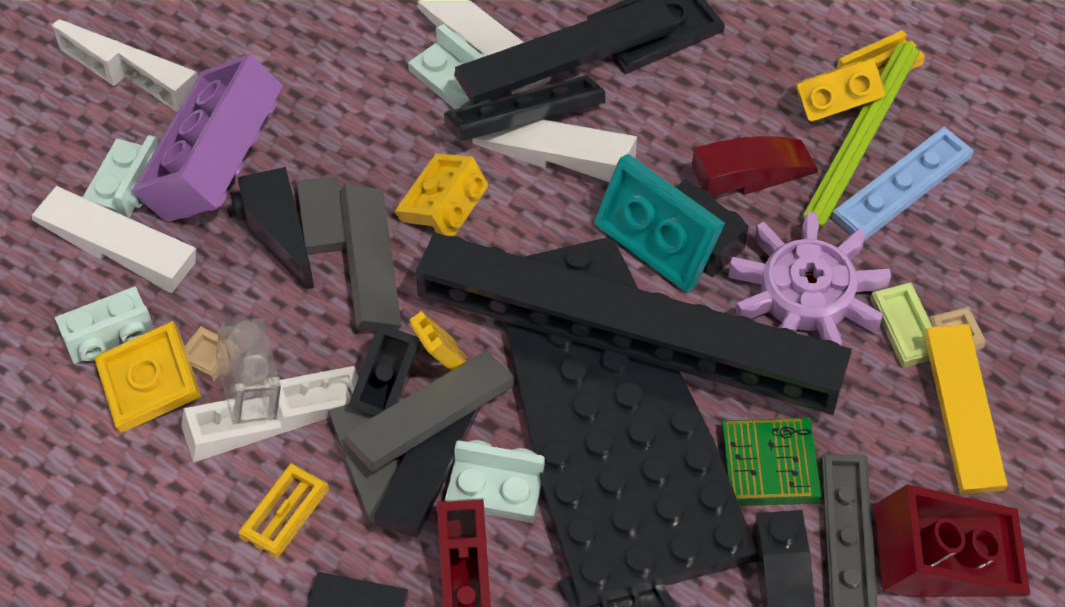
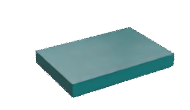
(658, 223)

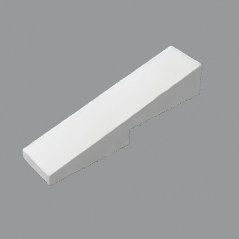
(475, 26)
(117, 60)
(568, 145)
(110, 234)
(301, 402)

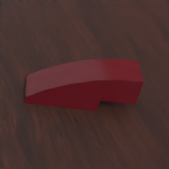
(751, 163)

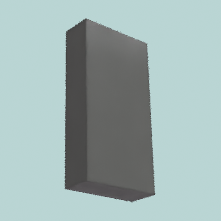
(321, 215)

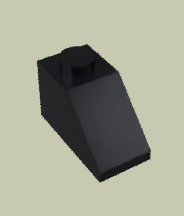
(385, 370)

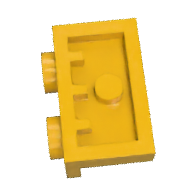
(840, 89)
(444, 194)

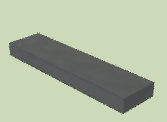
(369, 257)
(429, 410)
(848, 531)

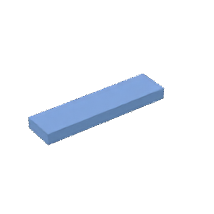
(903, 183)

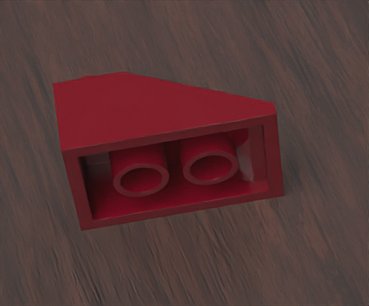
(949, 546)

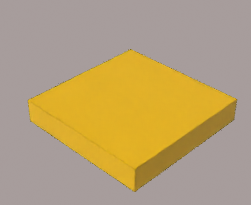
(147, 377)

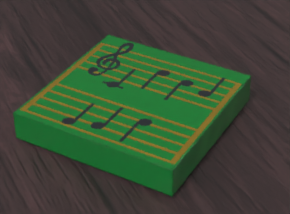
(771, 461)

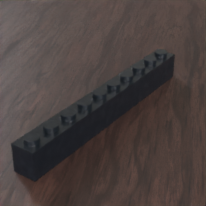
(634, 322)

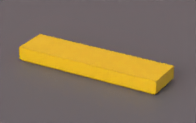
(965, 410)

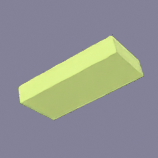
(903, 322)

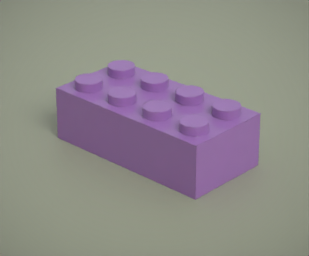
(208, 139)

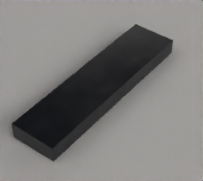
(524, 107)
(421, 479)

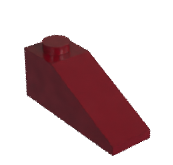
(463, 553)

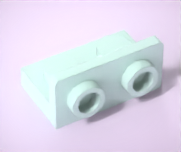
(437, 66)
(119, 175)
(104, 324)
(500, 476)

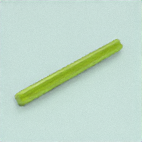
(861, 134)

